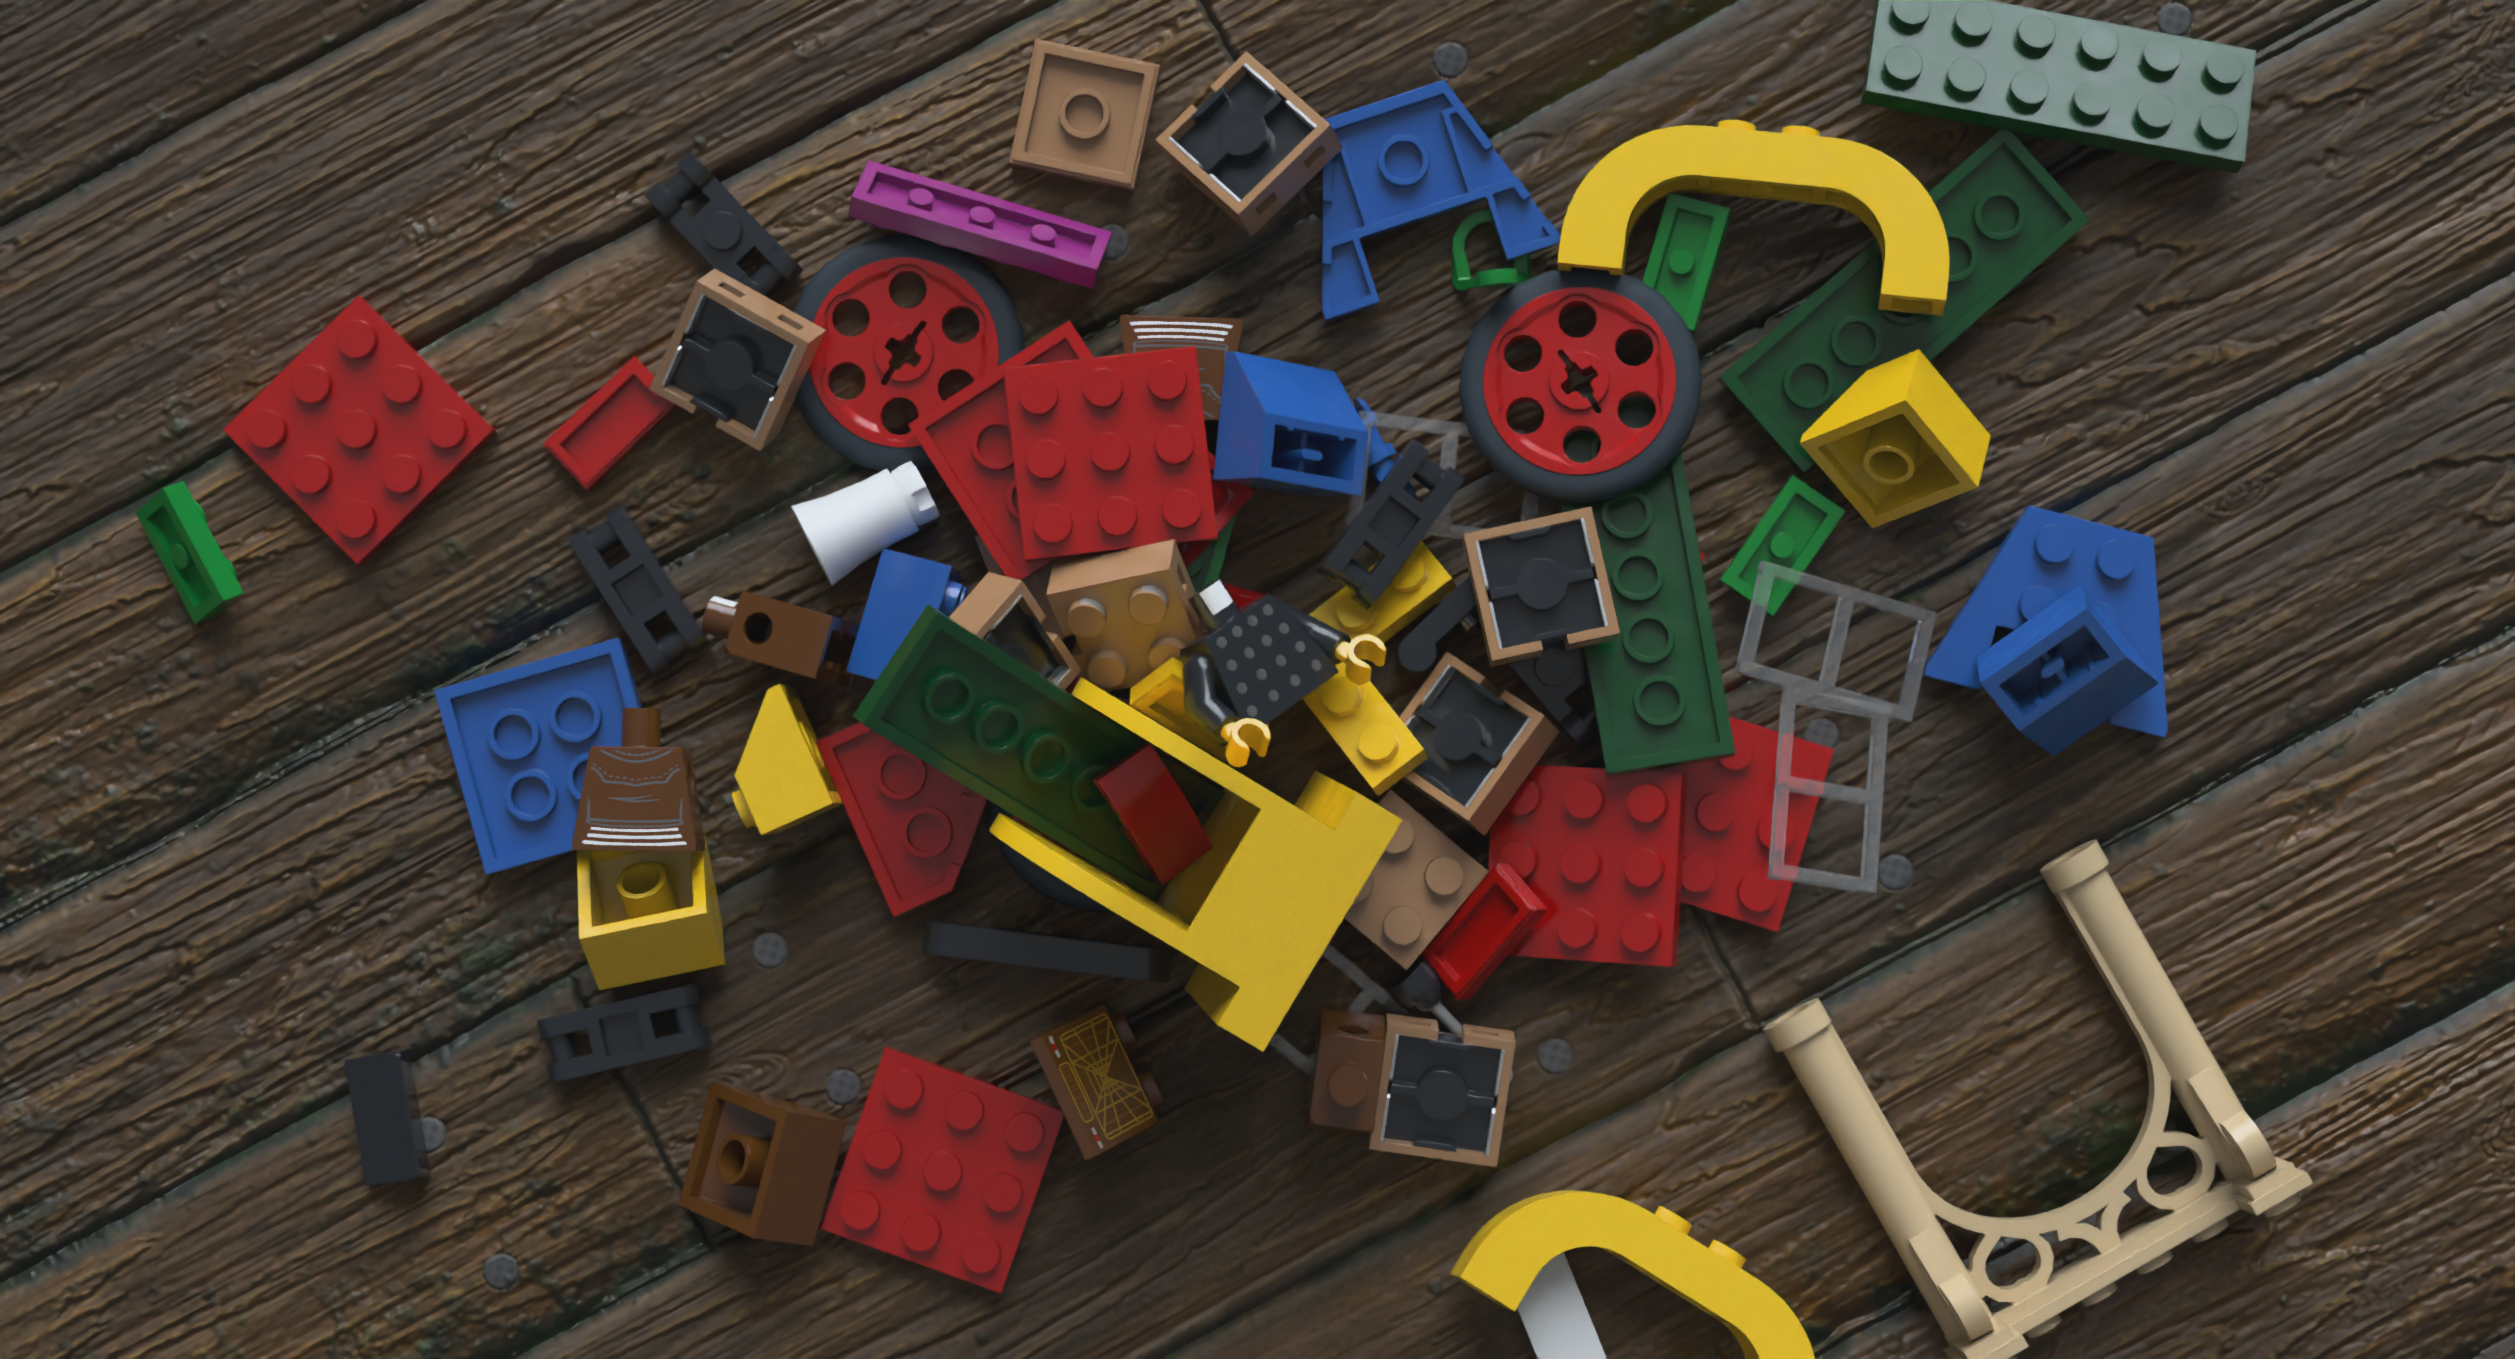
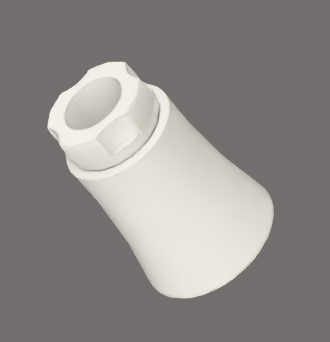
(865, 518)

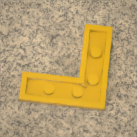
(1358, 714)

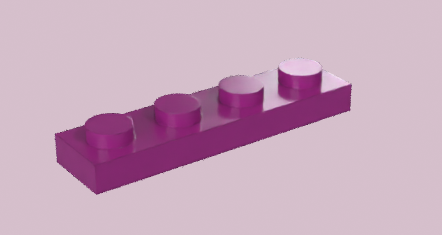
(979, 224)

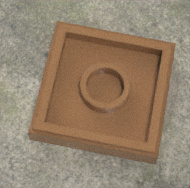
(1084, 115)

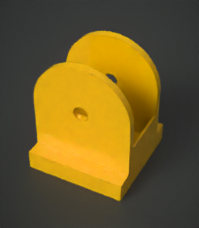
(1254, 903)

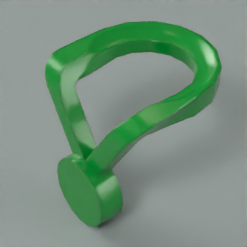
(1485, 279)

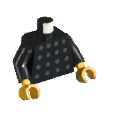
(1260, 664)

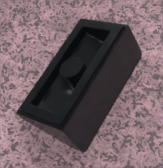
(387, 1117)

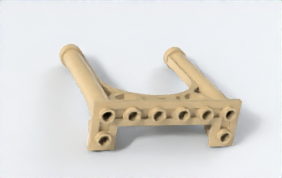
(2174, 1058)

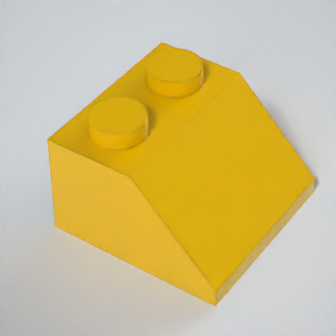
(1898, 441)
(782, 767)
(647, 914)

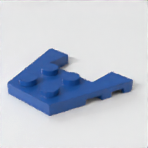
(1405, 165)
(2035, 567)

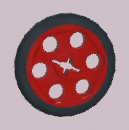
(866, 276)
(1626, 454)

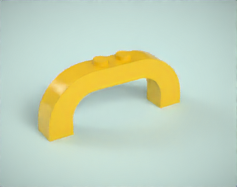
(1770, 166)
(1530, 1233)

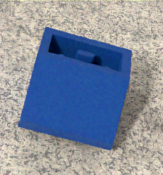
(1288, 429)
(895, 602)
(2064, 672)

